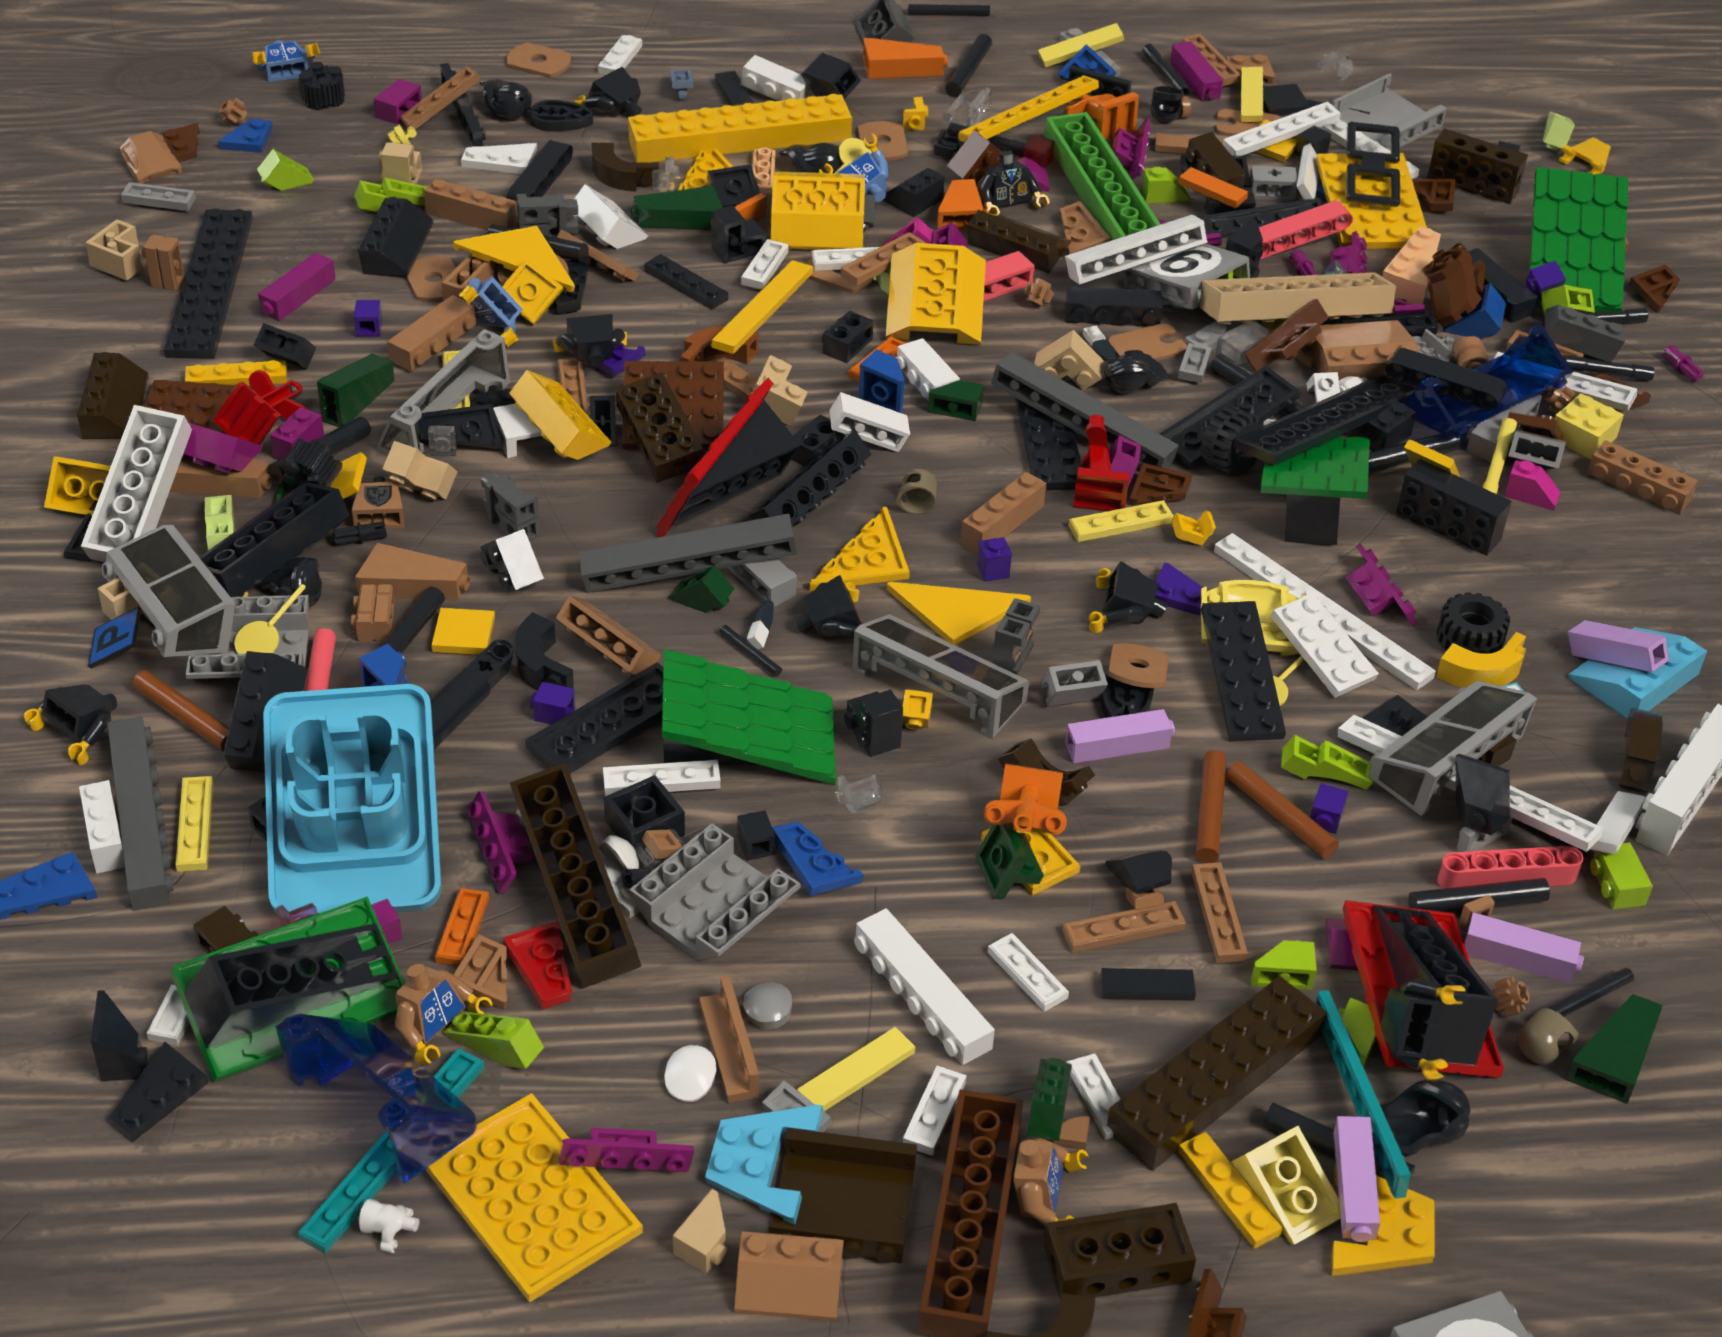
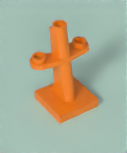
(1108, 111)
(1028, 800)

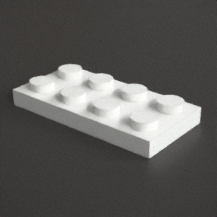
(1324, 645)

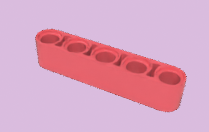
(1304, 227)
(1555, 864)

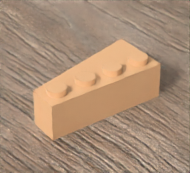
(1407, 266)

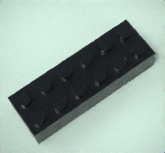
(275, 537)

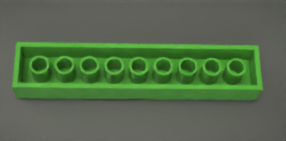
(1098, 176)

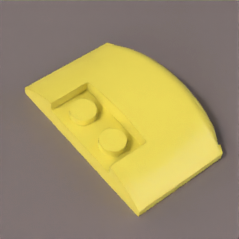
(1267, 597)

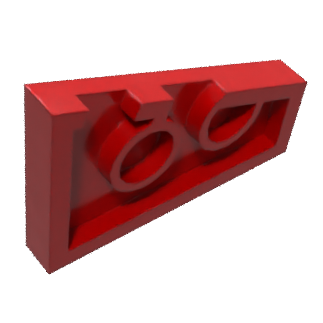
(541, 963)

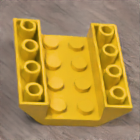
(818, 210)
(936, 292)

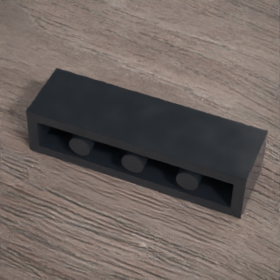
(1518, 298)
(1113, 306)

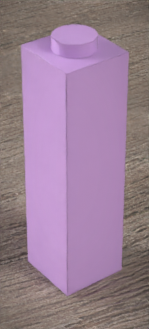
(1618, 645)
(1119, 736)
(1523, 948)
(1356, 1178)

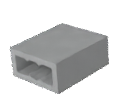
(1537, 448)

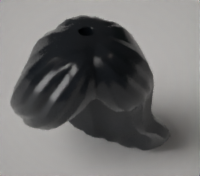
(506, 98)
(814, 157)
(1133, 371)
(292, 575)
(1427, 1114)

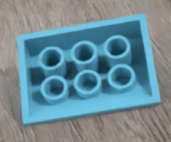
(1640, 689)

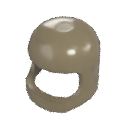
(919, 490)
(1540, 1036)

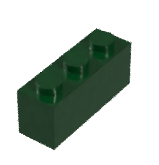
(1049, 1099)

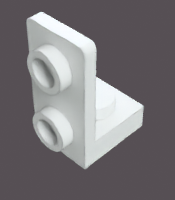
(1323, 385)

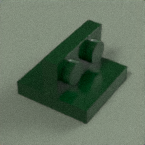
(1007, 859)

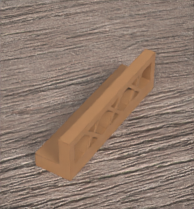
(730, 1043)

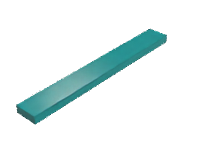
(1363, 1097)
(376, 1166)

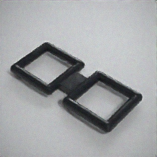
(1373, 164)

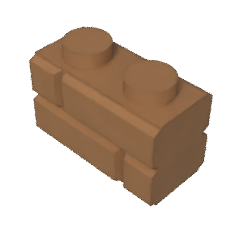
(163, 262)
(374, 612)

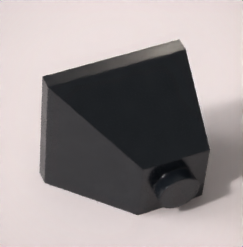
(1482, 794)
(115, 1043)

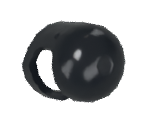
(1166, 103)

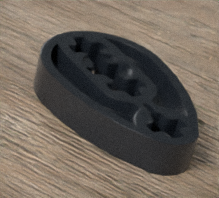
(560, 116)
(1113, 699)

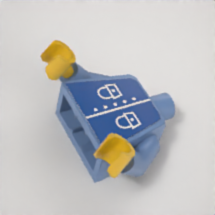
(284, 59)
(873, 166)
(493, 306)

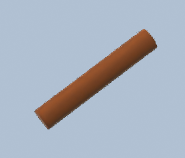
(181, 708)
(1211, 807)
(1282, 809)

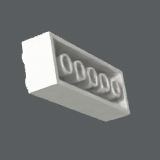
(137, 480)
(1684, 788)

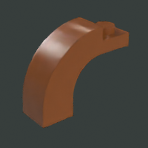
(698, 347)

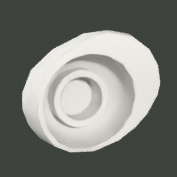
(620, 852)
(690, 1073)

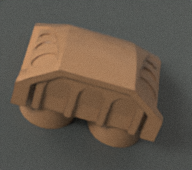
(149, 157)

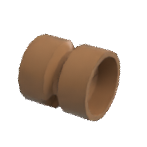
(1470, 352)

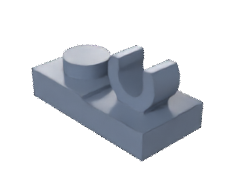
(681, 80)

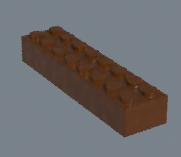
(970, 1216)

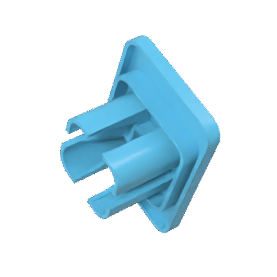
(351, 798)

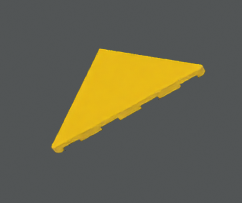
(704, 162)
(513, 247)
(869, 557)
(954, 611)

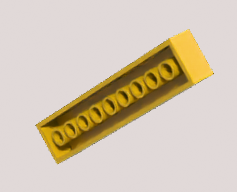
(739, 128)

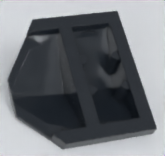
(1143, 869)

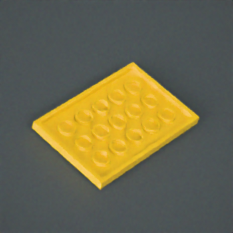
(1379, 225)
(528, 1208)

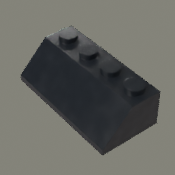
(394, 238)
(261, 679)

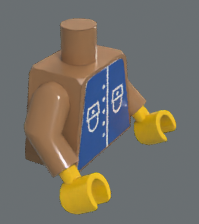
(428, 1005)
(1039, 1177)

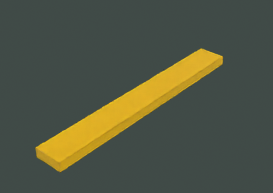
(1031, 108)
(761, 307)

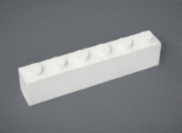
(1136, 249)
(924, 987)

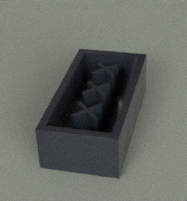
(1453, 507)

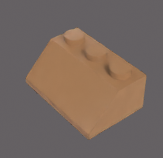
(788, 1276)

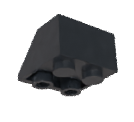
(830, 76)

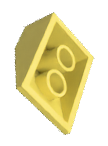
(1290, 1185)

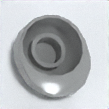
(768, 1005)

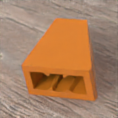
(959, 204)

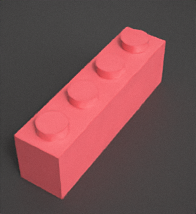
(1007, 274)

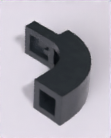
(531, 642)

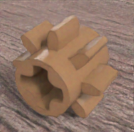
(233, 111)
(1038, 292)
(1558, 399)
(1510, 995)

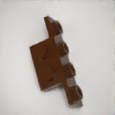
(1288, 337)
(1207, 1319)

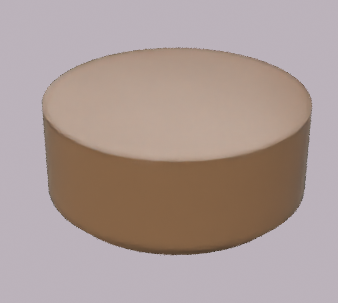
(1186, 108)

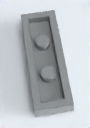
(158, 196)

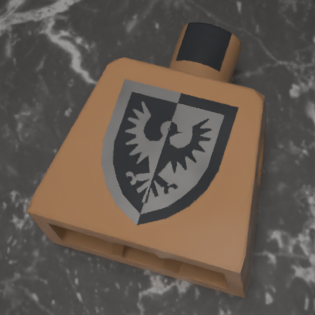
(379, 503)

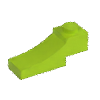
(371, 195)
(1325, 761)

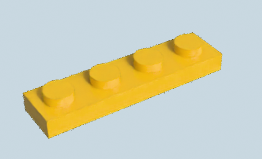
(235, 373)
(1230, 1190)

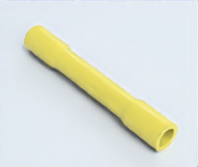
(1504, 440)

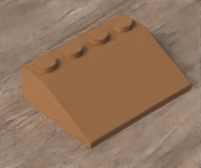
(1359, 347)

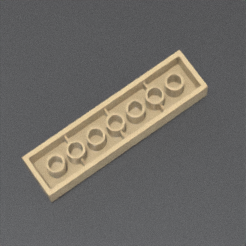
(1284, 296)

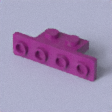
(1131, 149)
(1352, 256)
(1375, 590)
(500, 840)
(625, 1150)

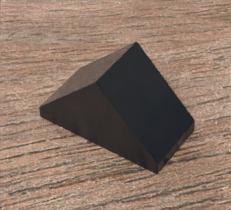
(603, 415)

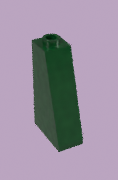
(677, 209)
(353, 388)
(1617, 1051)

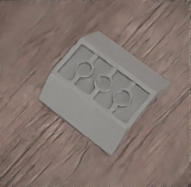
(291, 627)
(708, 895)

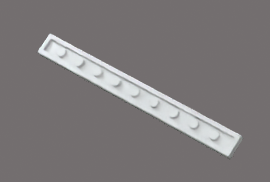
(1368, 640)
(1523, 806)

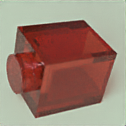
(1039, 150)

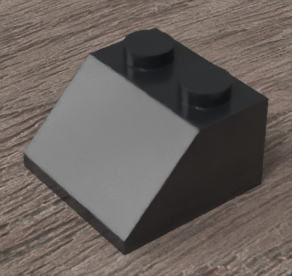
(917, 192)
(1247, 242)

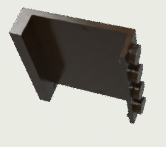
(849, 1191)

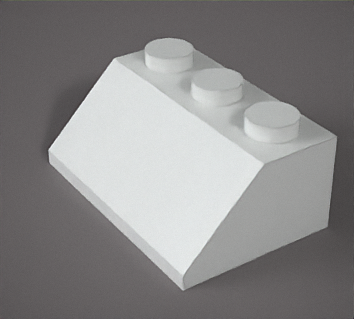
(606, 219)

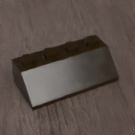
(1006, 236)
(110, 395)

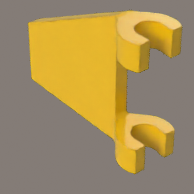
(1591, 150)

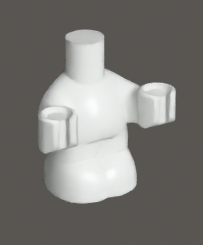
(386, 1220)

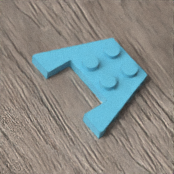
(748, 1153)

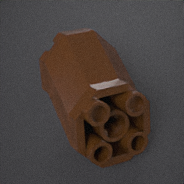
(1451, 284)

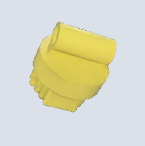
(400, 136)

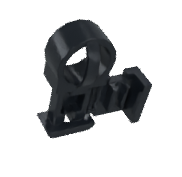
(947, 145)

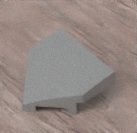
(1434, 346)

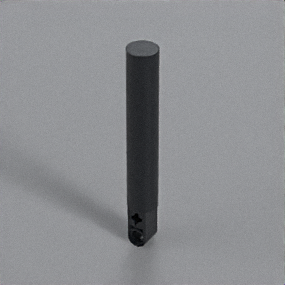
(469, 689)

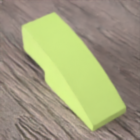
(218, 519)

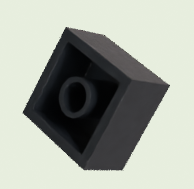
(643, 808)

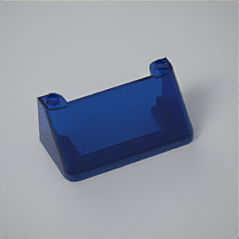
(1526, 367)
(422, 1116)

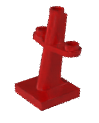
(254, 413)
(1096, 483)

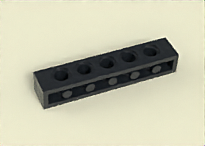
(816, 479)

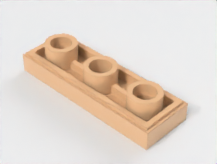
(764, 169)

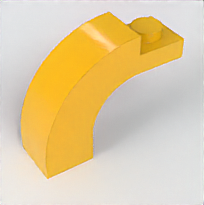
(1465, 667)

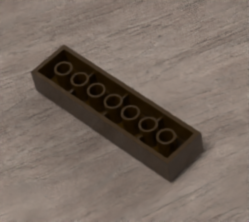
(575, 875)
(1215, 1072)

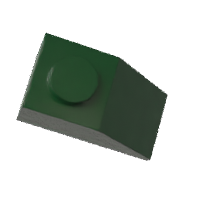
(957, 400)
(703, 590)

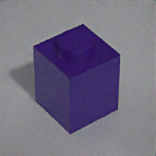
(1545, 278)
(368, 318)
(994, 559)
(552, 702)
(1329, 807)

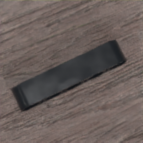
(542, 170)
(1458, 381)

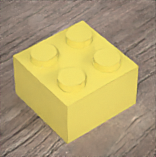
(1588, 424)

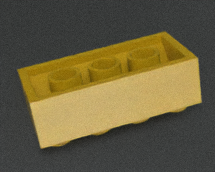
(558, 416)
(75, 485)

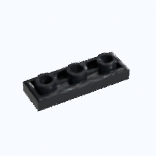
(1107, 83)

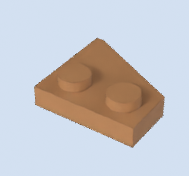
(1257, 60)
(485, 970)

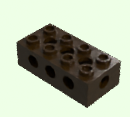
(1477, 165)
(659, 427)
(1120, 1251)

